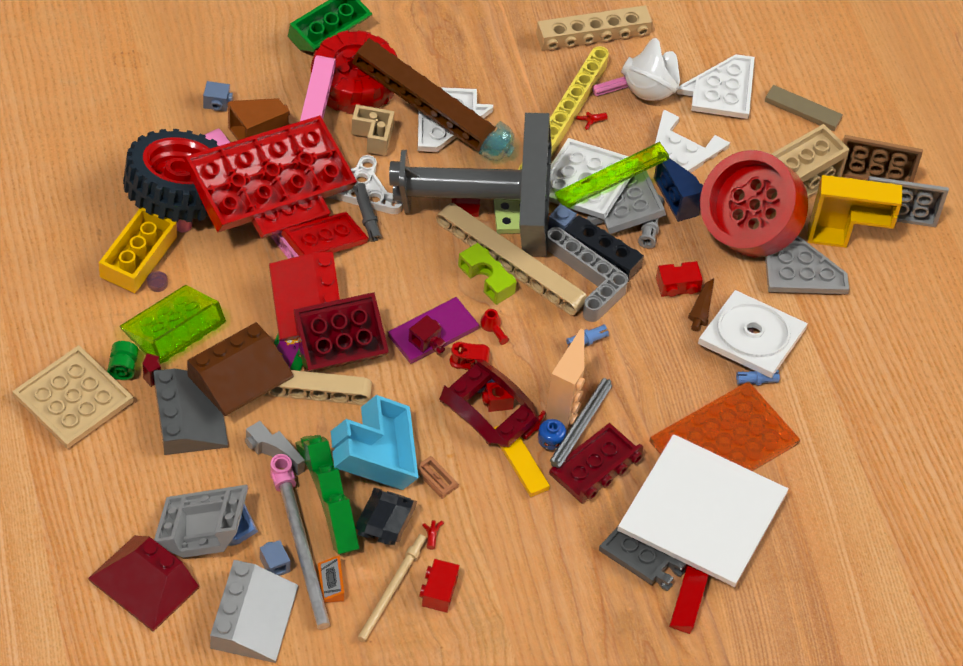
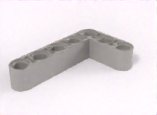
(608, 278)

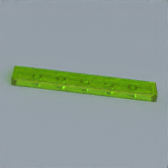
(612, 175)

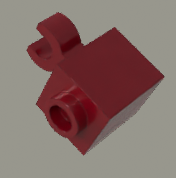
(427, 334)

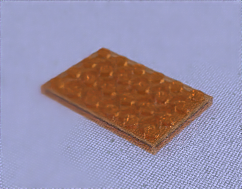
(735, 427)

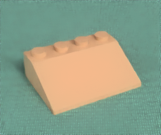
(567, 384)

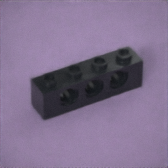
(606, 246)

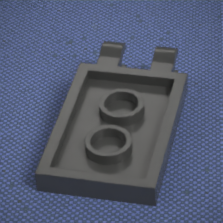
(641, 559)

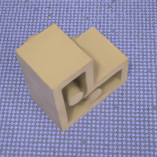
(375, 125)

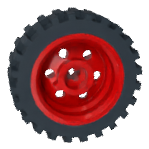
(159, 176)

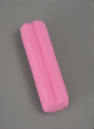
(609, 86)

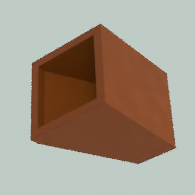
(256, 116)

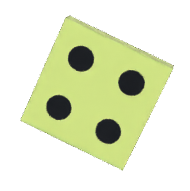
(507, 215)

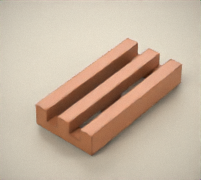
(441, 489)

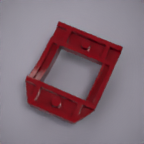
(470, 383)

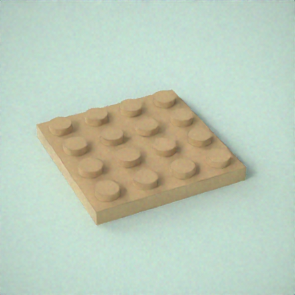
(73, 396)

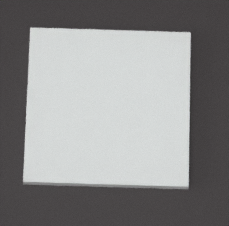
(703, 510)

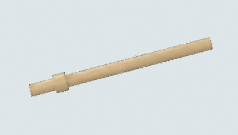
(411, 555)

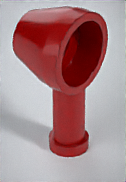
(491, 322)

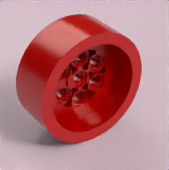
(740, 175)

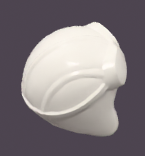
(651, 73)

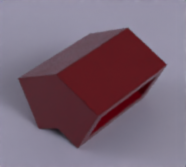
(150, 364)

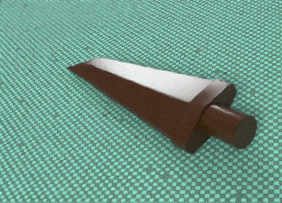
(700, 310)

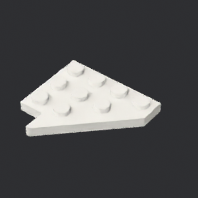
(723, 88)
(433, 136)

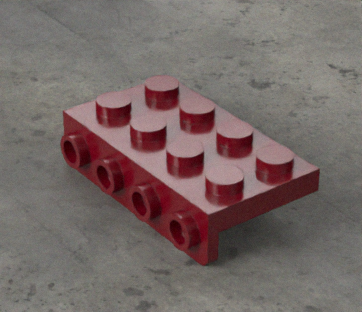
(596, 463)

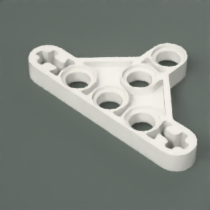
(373, 187)

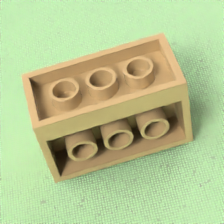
(812, 156)

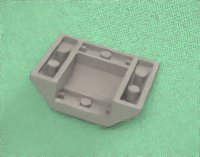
(201, 521)

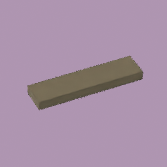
(803, 107)

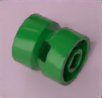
(123, 360)

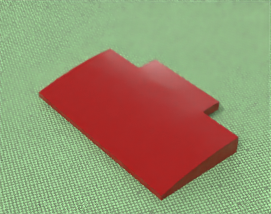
(271, 177)

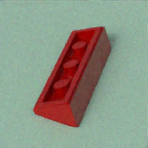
(689, 600)

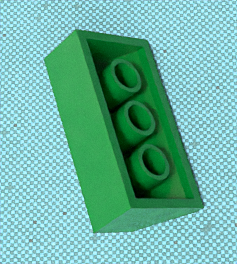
(326, 22)

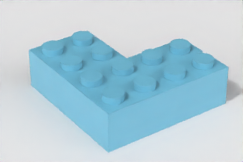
(379, 447)

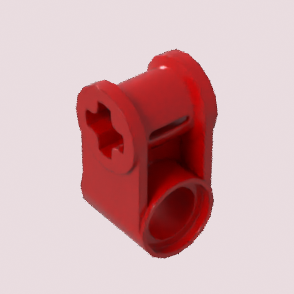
(468, 354)

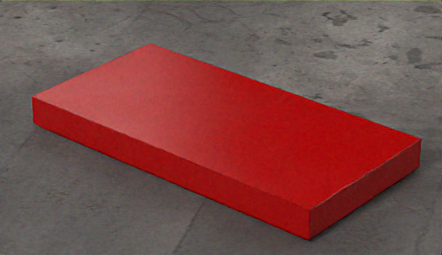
(325, 235)

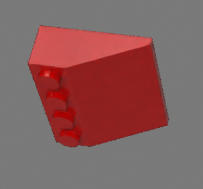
(300, 284)

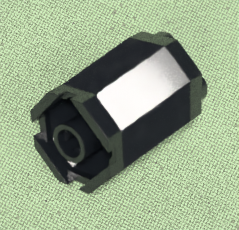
(385, 516)

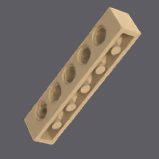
(593, 27)

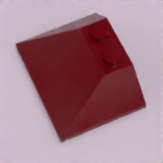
(145, 580)

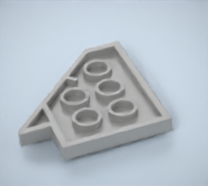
(634, 206)
(804, 270)

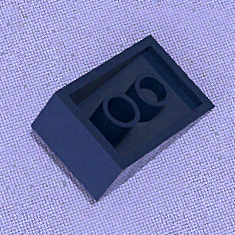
(679, 189)

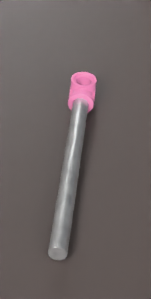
(285, 482)

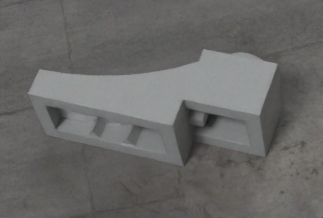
(264, 442)

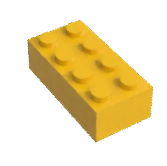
(137, 250)

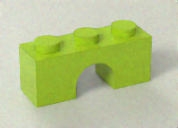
(478, 261)

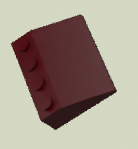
(340, 332)

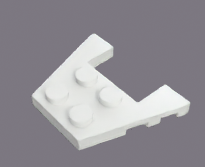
(684, 151)

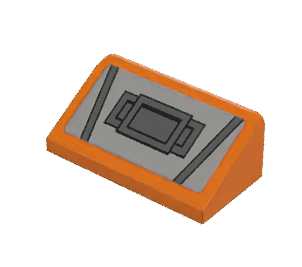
(331, 580)

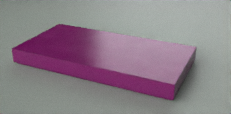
(451, 316)

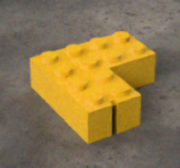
(849, 202)

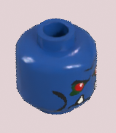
(551, 434)

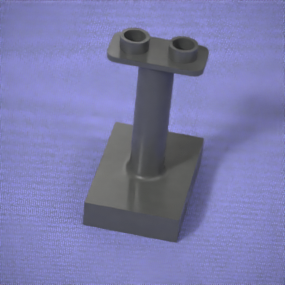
(528, 184)

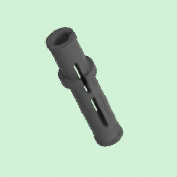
(369, 219)

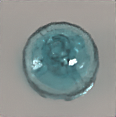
(498, 143)

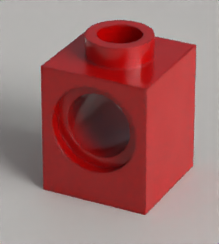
(503, 402)

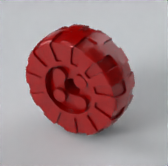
(349, 82)

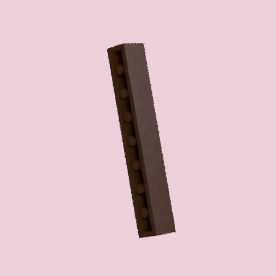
(423, 94)

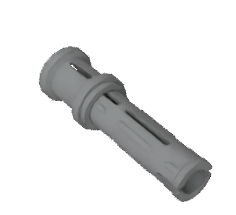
(649, 231)

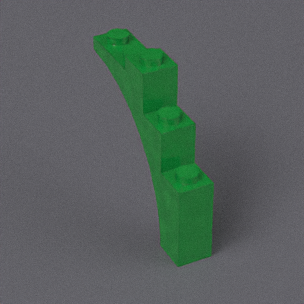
(328, 483)

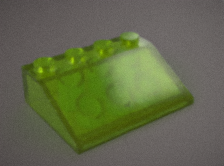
(174, 322)

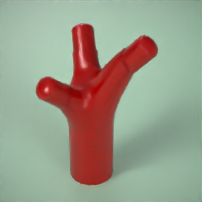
(592, 118)
(535, 427)
(432, 533)

